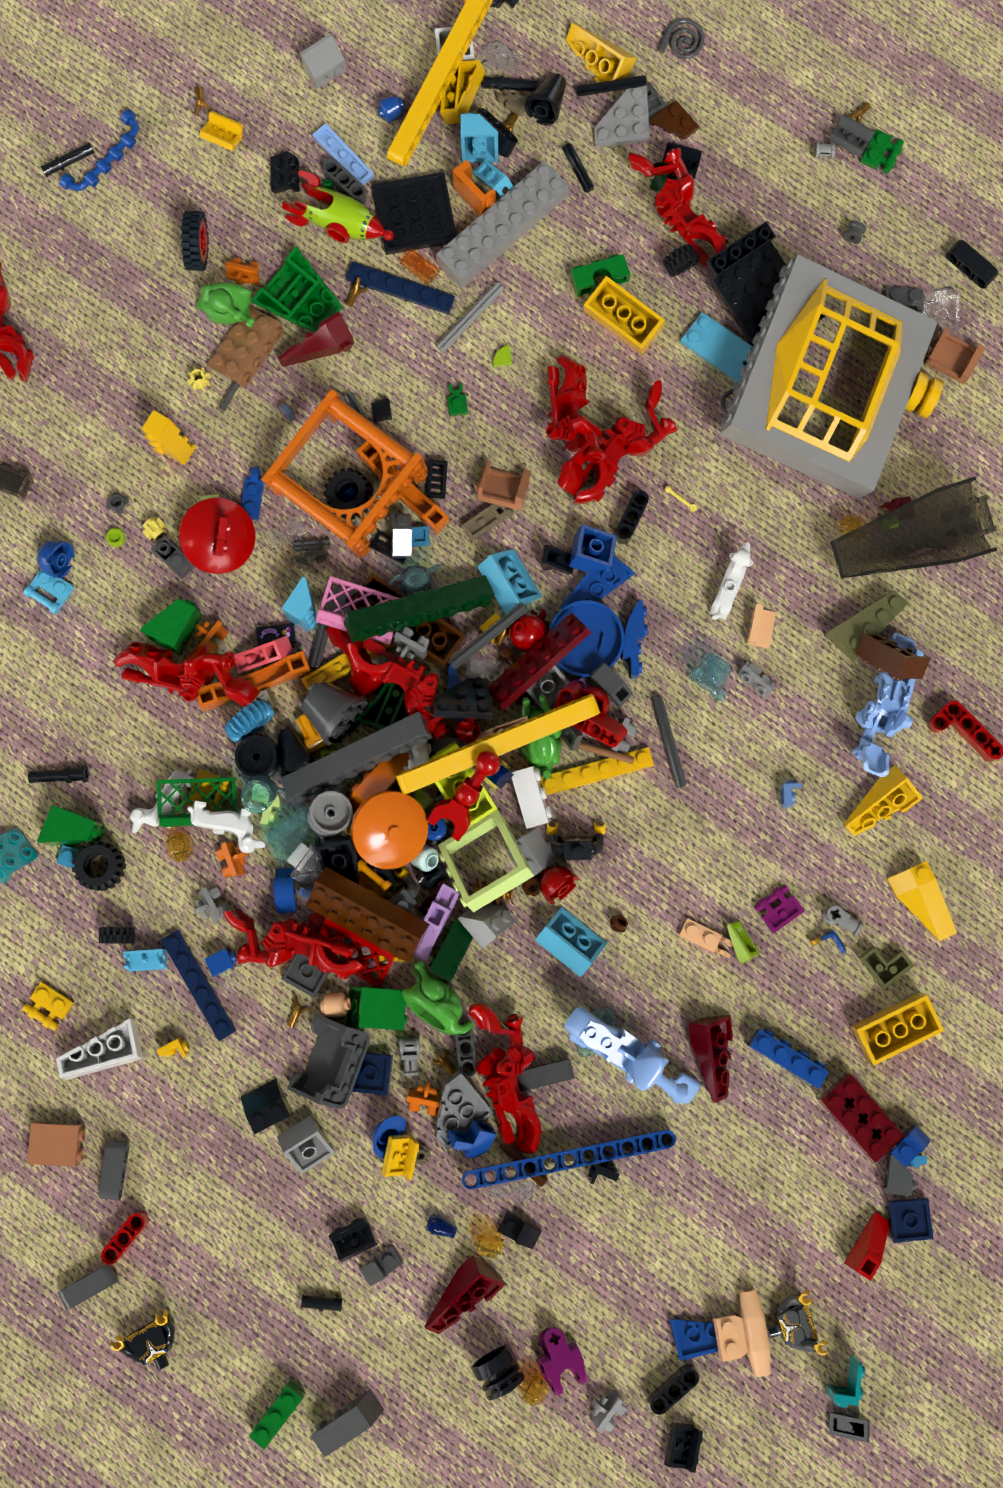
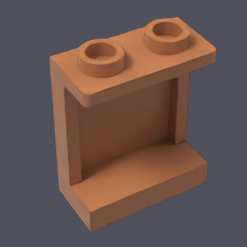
(953, 356)
(502, 487)
(55, 1144)

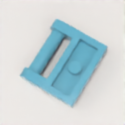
(55, 586)

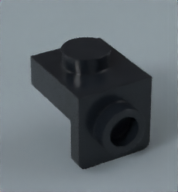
(431, 877)
(608, 1171)

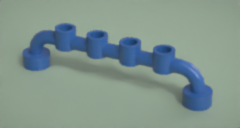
(103, 165)

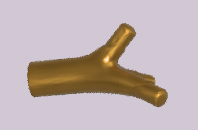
(200, 100)
(860, 112)
(510, 123)
(355, 291)
(500, 638)
(296, 1012)
(444, 1063)

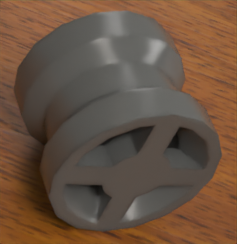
(854, 232)

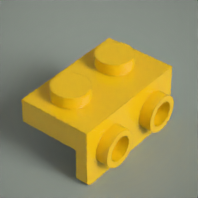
(222, 131)
(400, 1156)

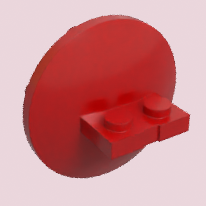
(217, 535)

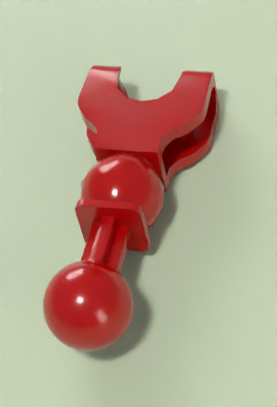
(466, 795)

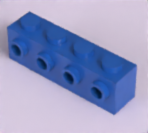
(787, 1058)

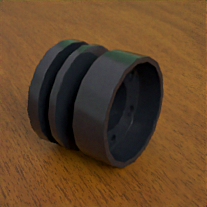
(500, 1376)

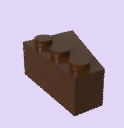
(891, 658)

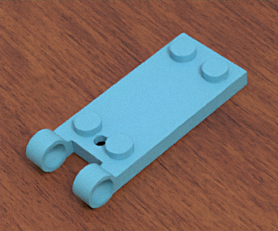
(717, 346)

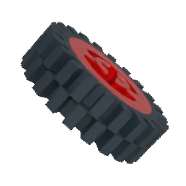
(194, 240)

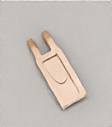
(704, 937)

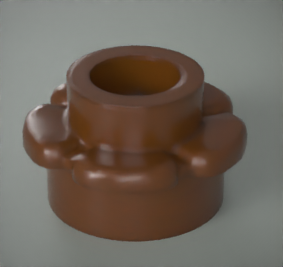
(528, 891)
(618, 923)

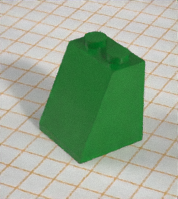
(173, 625)
(69, 829)
(376, 1008)

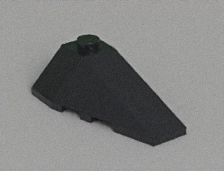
(339, 855)

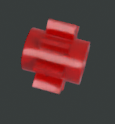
(468, 730)

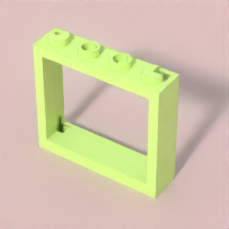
(501, 885)

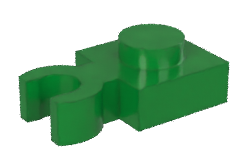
(457, 402)

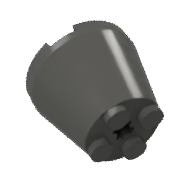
(332, 711)

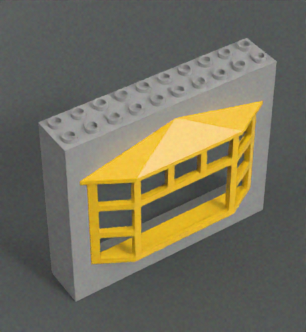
(780, 354)

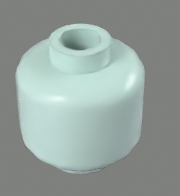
(426, 859)

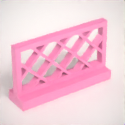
(336, 620)

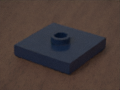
(374, 1074)
(910, 1220)

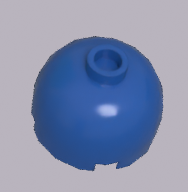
(55, 557)

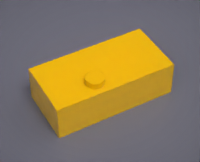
(624, 315)
(897, 1028)

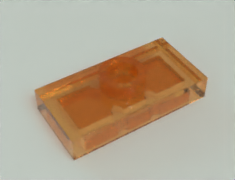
(419, 267)

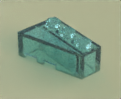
(287, 835)

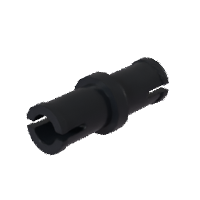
(321, 1303)

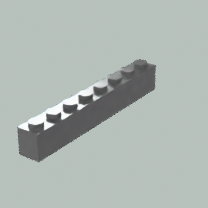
(356, 758)

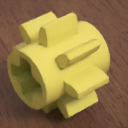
(200, 383)
(154, 529)

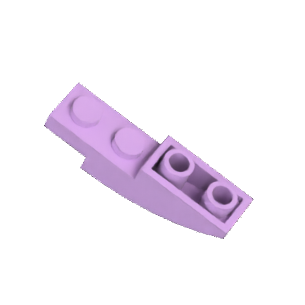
(437, 918)

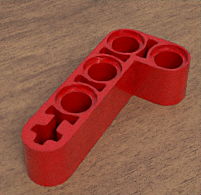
(600, 726)
(969, 734)

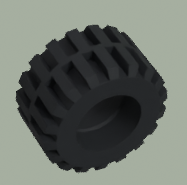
(342, 480)
(83, 861)

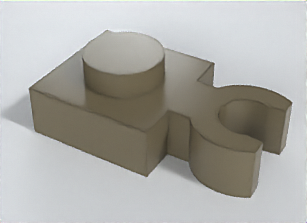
(513, 102)
(269, 698)

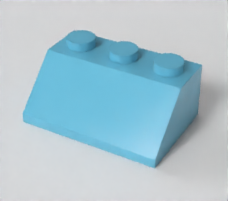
(478, 139)
(509, 580)
(301, 607)
(571, 941)

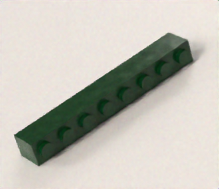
(418, 608)

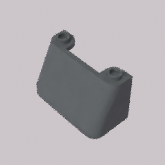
(332, 1063)

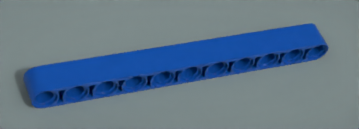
(559, 1165)

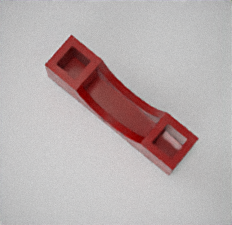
(360, 682)

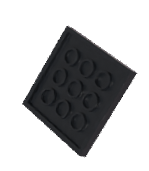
(415, 212)

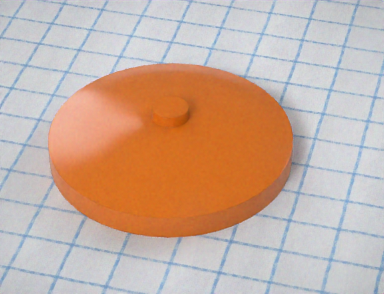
(389, 829)

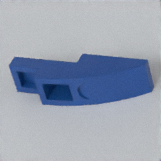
(634, 632)

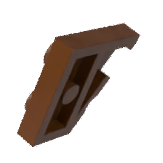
(675, 121)

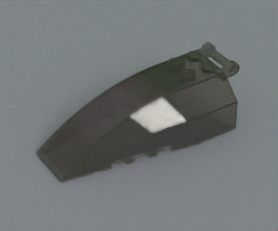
(920, 534)

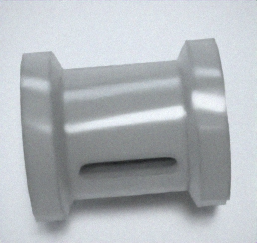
(824, 150)

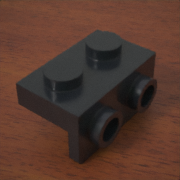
(690, 157)
(284, 172)
(352, 1239)
(683, 1446)

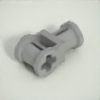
(842, 920)
(410, 1053)

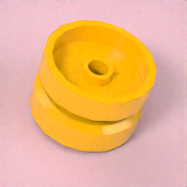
(924, 395)

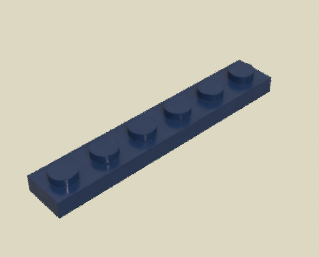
(401, 288)
(198, 985)

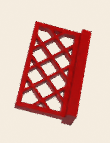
(358, 941)

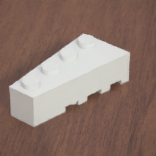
(111, 1049)

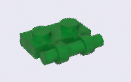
(876, 149)

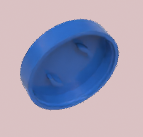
(600, 646)

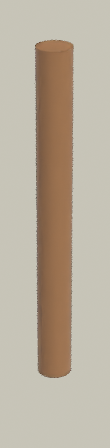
(605, 752)

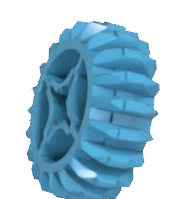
(249, 720)

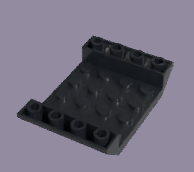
(746, 277)

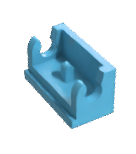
(493, 177)
(145, 959)

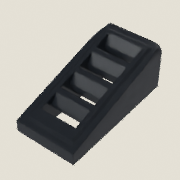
(436, 463)

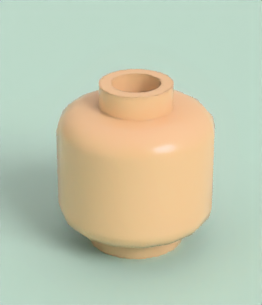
(335, 1005)

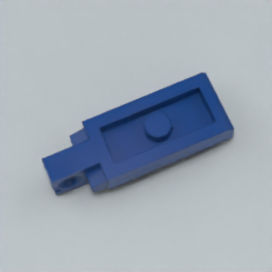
(253, 494)

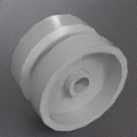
(334, 803)

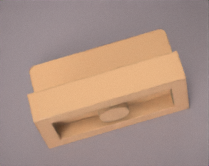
(761, 627)

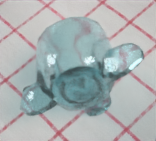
(415, 579)
(712, 675)
(259, 792)

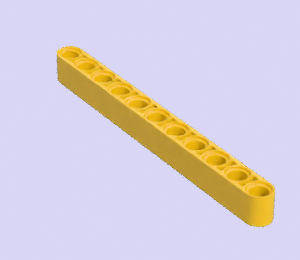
(437, 81)
(499, 742)

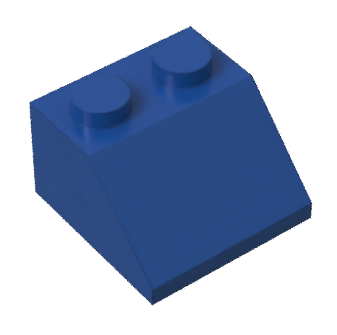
(592, 549)

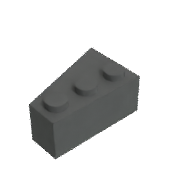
(347, 1423)

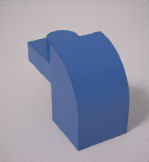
(284, 891)
(475, 1141)
(911, 1145)

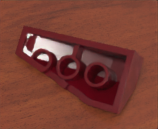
(328, 340)
(710, 1044)
(469, 1285)

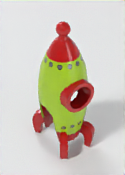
(341, 220)

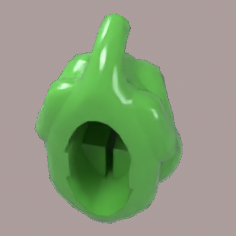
(226, 303)
(544, 751)
(435, 1002)

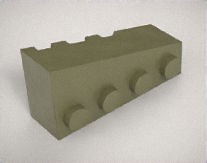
(869, 620)

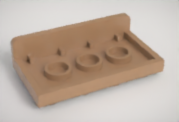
(246, 348)

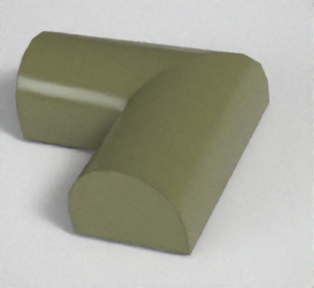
(885, 971)

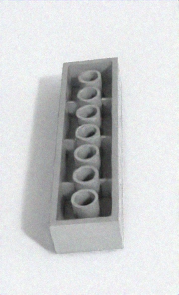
(502, 224)

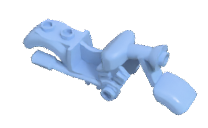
(885, 714)
(619, 1047)

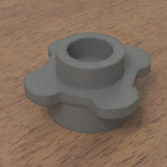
(115, 497)

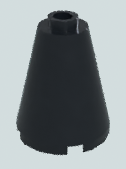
(546, 100)
(292, 752)

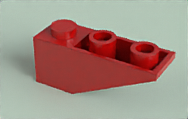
(869, 1248)

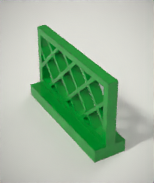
(183, 819)

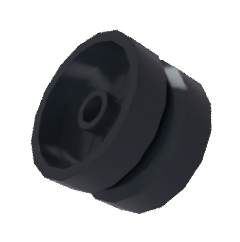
(247, 754)

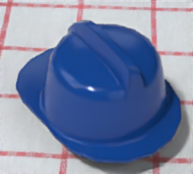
(389, 1127)

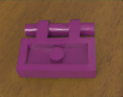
(783, 913)

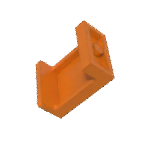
(469, 191)

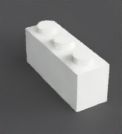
(531, 797)

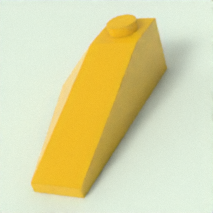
(601, 56)
(884, 798)
(922, 896)

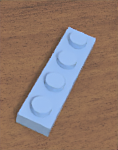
(342, 153)

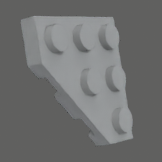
(626, 120)

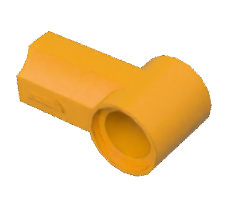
(311, 737)

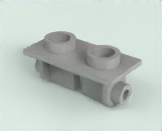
(749, 674)

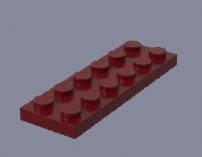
(538, 660)

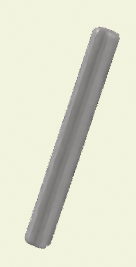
(470, 317)

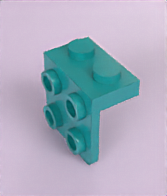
(14, 853)
(853, 1393)

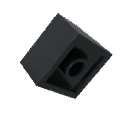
(265, 1106)

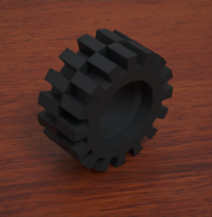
(680, 260)
(116, 935)

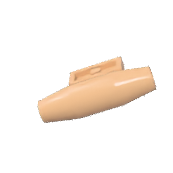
(745, 1334)

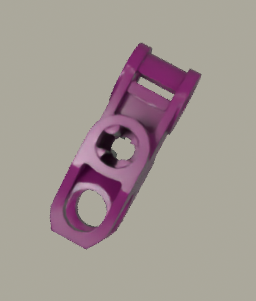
(558, 1358)

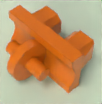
(242, 273)
(216, 629)
(234, 859)
(424, 1096)

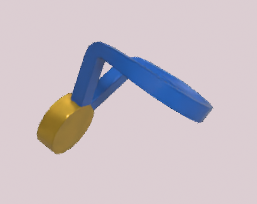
(830, 934)

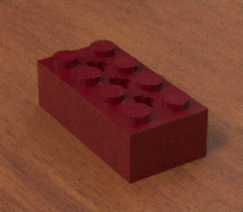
(874, 1118)

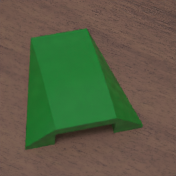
(298, 294)

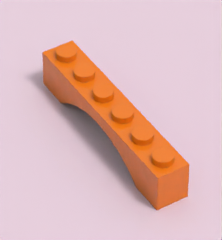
(413, 498)
(270, 676)

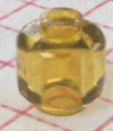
(850, 523)
(179, 847)
(489, 1243)
(534, 1389)

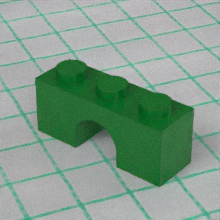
(614, 267)
(277, 1415)

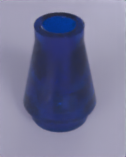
(440, 1227)

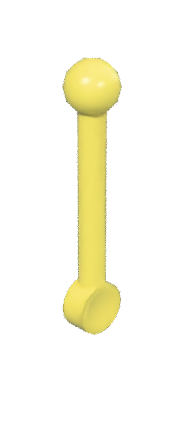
(693, 507)

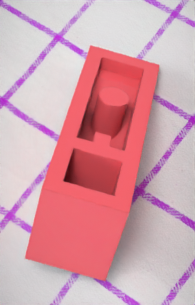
(263, 654)

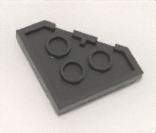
(459, 1107)

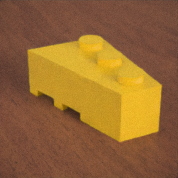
(461, 91)
(165, 438)

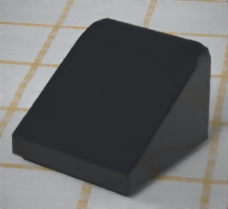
(381, 410)

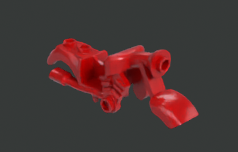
(675, 203)
(12, 342)
(569, 424)
(624, 439)
(184, 676)
(418, 687)
(286, 940)
(501, 1074)

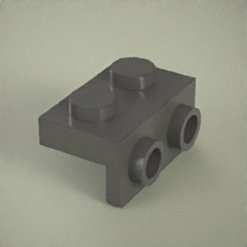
(852, 135)

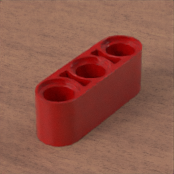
(118, 1244)

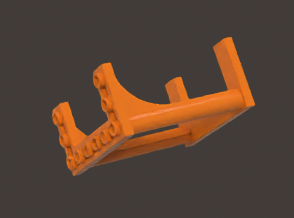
(412, 470)

